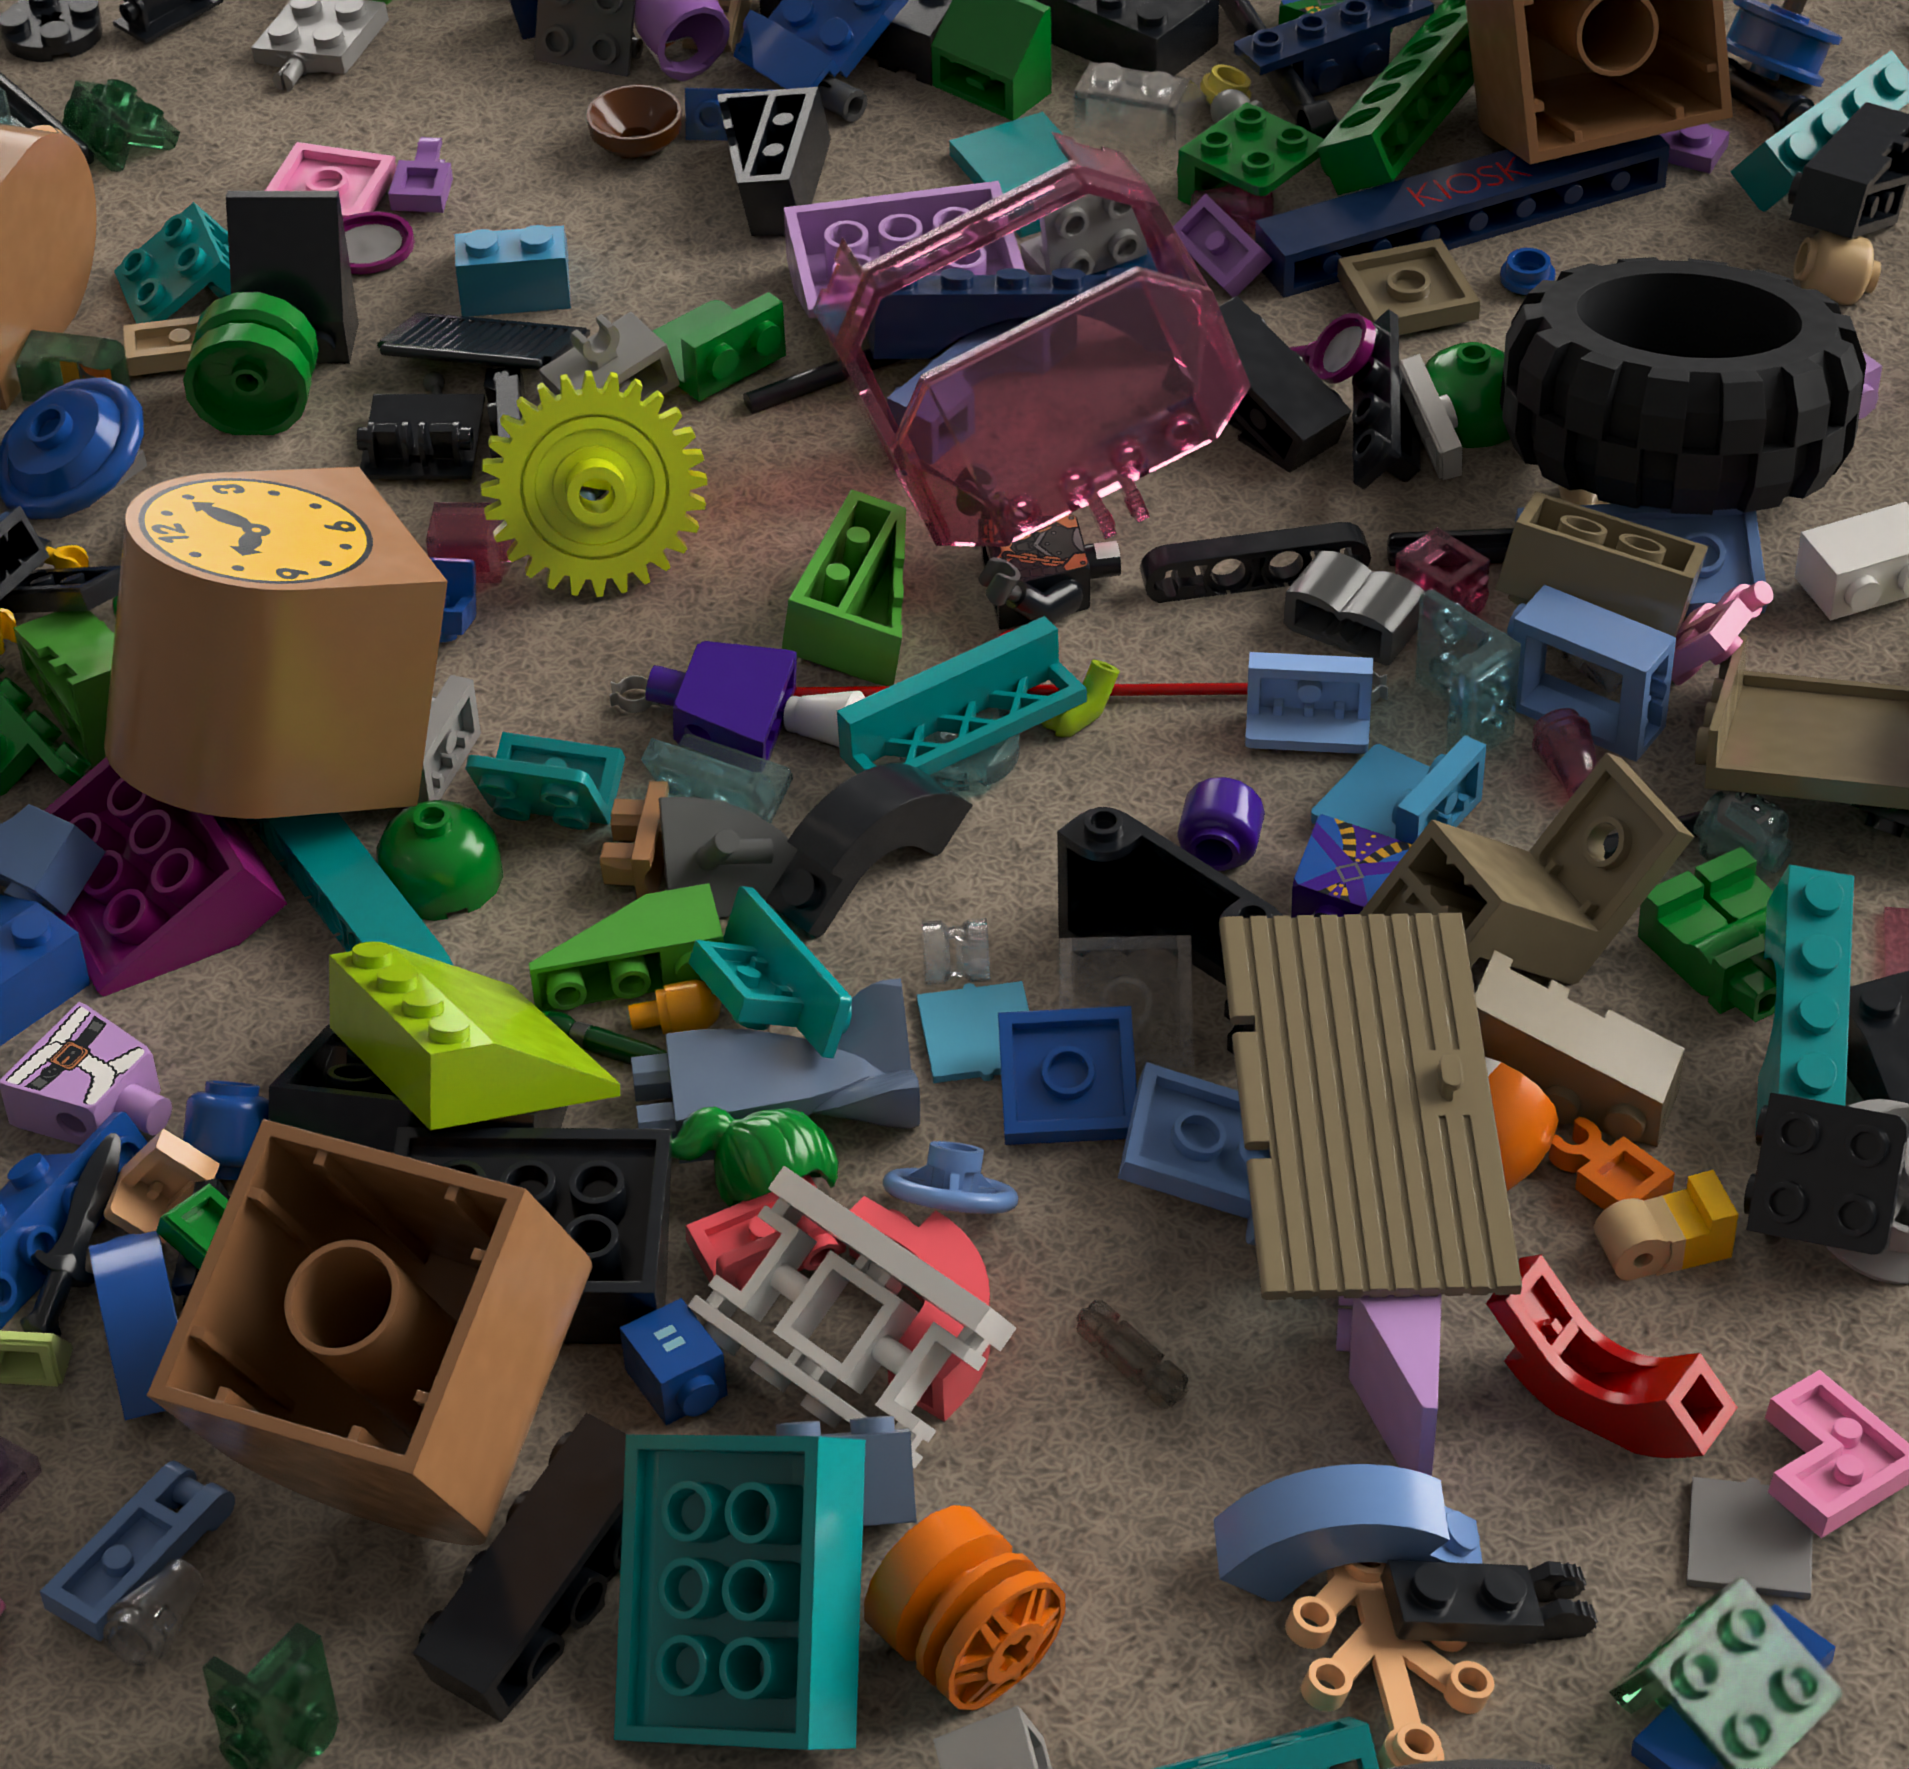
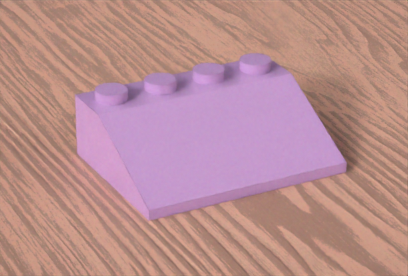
(881, 225)

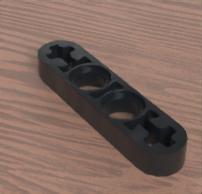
(1255, 554)

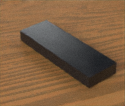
(63, 590)

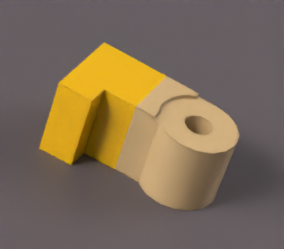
(1669, 1230)

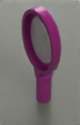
(377, 241)
(1340, 348)

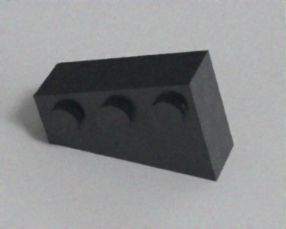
(775, 150)
(1857, 176)
(1288, 408)

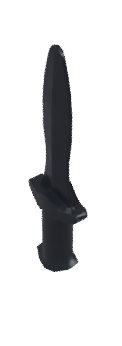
(67, 1259)

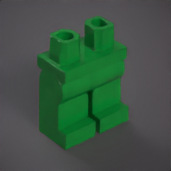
(1714, 933)

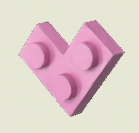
(1847, 1459)

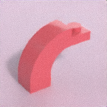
(954, 1255)

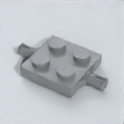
(318, 37)

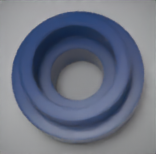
(1526, 269)

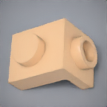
(156, 1182)

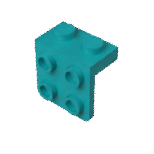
(549, 778)

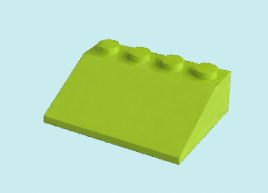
(455, 1039)

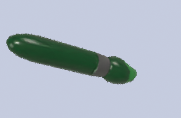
(601, 1040)

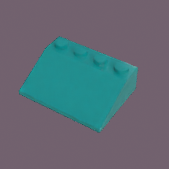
(740, 1591)

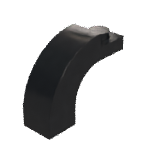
(853, 830)

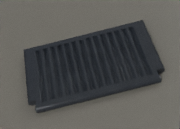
(479, 340)

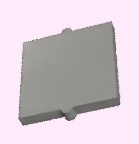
(1748, 1534)

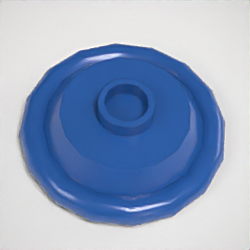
(70, 448)

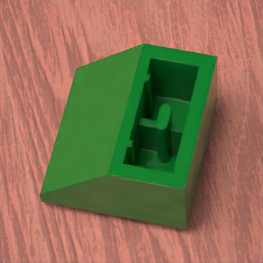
(995, 54)

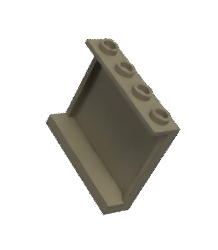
(1805, 737)

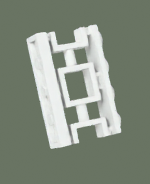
(878, 1272)

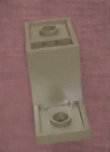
(1559, 899)

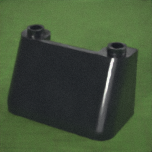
(1135, 882)

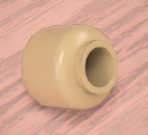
(1837, 266)

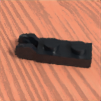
(1486, 1601)

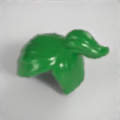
(756, 1149)

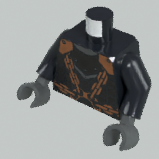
(1045, 573)

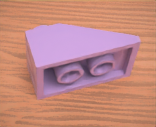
(1396, 1369)

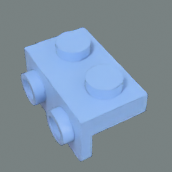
(1309, 702)

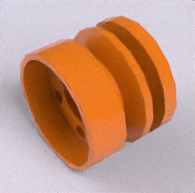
(964, 1606)

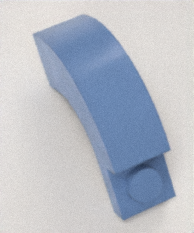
(1337, 1518)

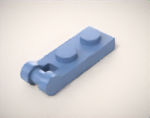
(136, 1546)

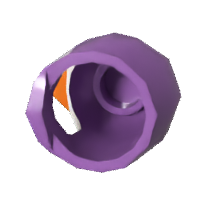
(669, 21)

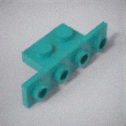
(772, 977)

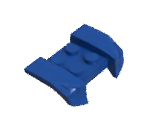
(813, 38)

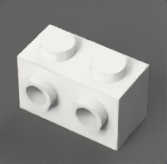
(1856, 561)

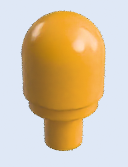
(677, 1008)

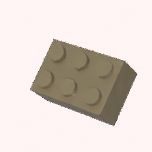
(1601, 562)

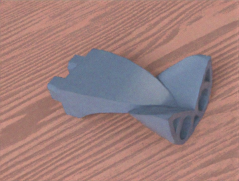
(771, 1071)

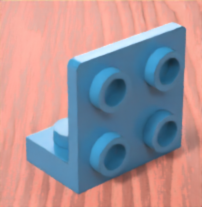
(1402, 795)

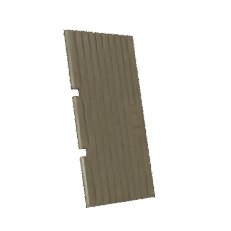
(1369, 1107)

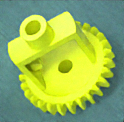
(603, 444)

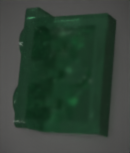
(114, 119)
(278, 1708)

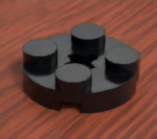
(51, 27)

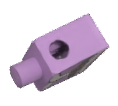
(81, 1077)

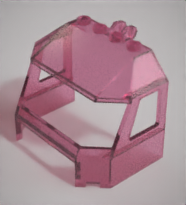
(1060, 401)

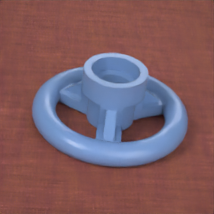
(951, 1182)

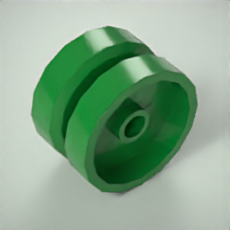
(251, 364)

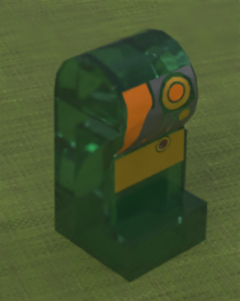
(59, 358)

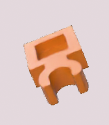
(1609, 1172)

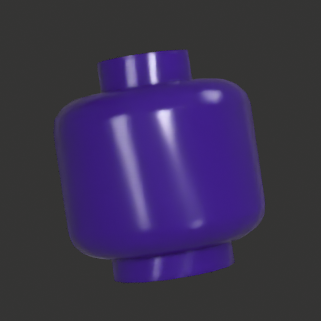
(1221, 822)

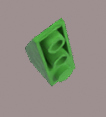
(628, 951)

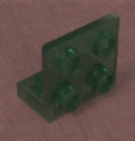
(1734, 1679)

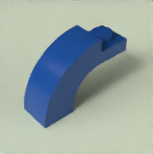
(135, 1313)

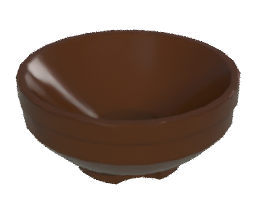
(634, 112)

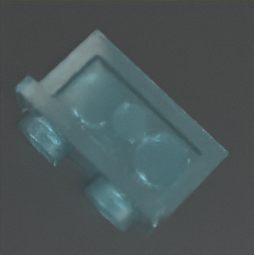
(718, 773)

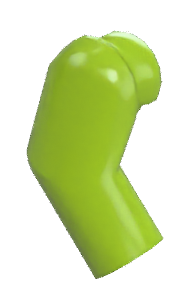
(1099, 684)

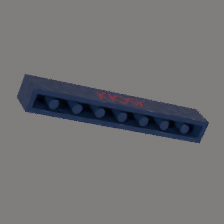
(1453, 204)

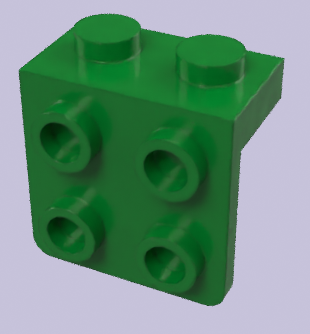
(1247, 151)
(723, 345)

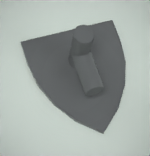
(721, 847)

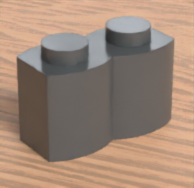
(1353, 607)

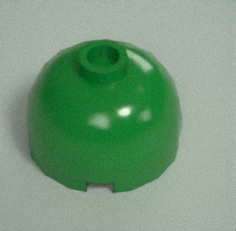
(1473, 381)
(441, 858)

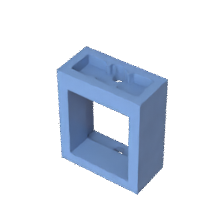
(1604, 639)

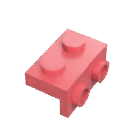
(737, 1240)

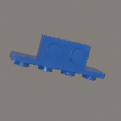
(38, 1204)

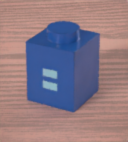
(674, 1362)

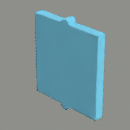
(964, 1029)

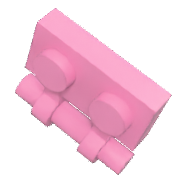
(1714, 629)

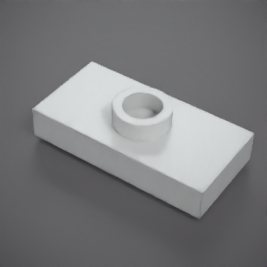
(1432, 417)

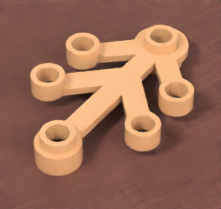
(1377, 1643)

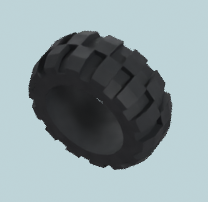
(1682, 385)

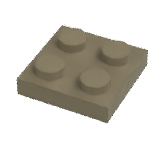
(1412, 281)

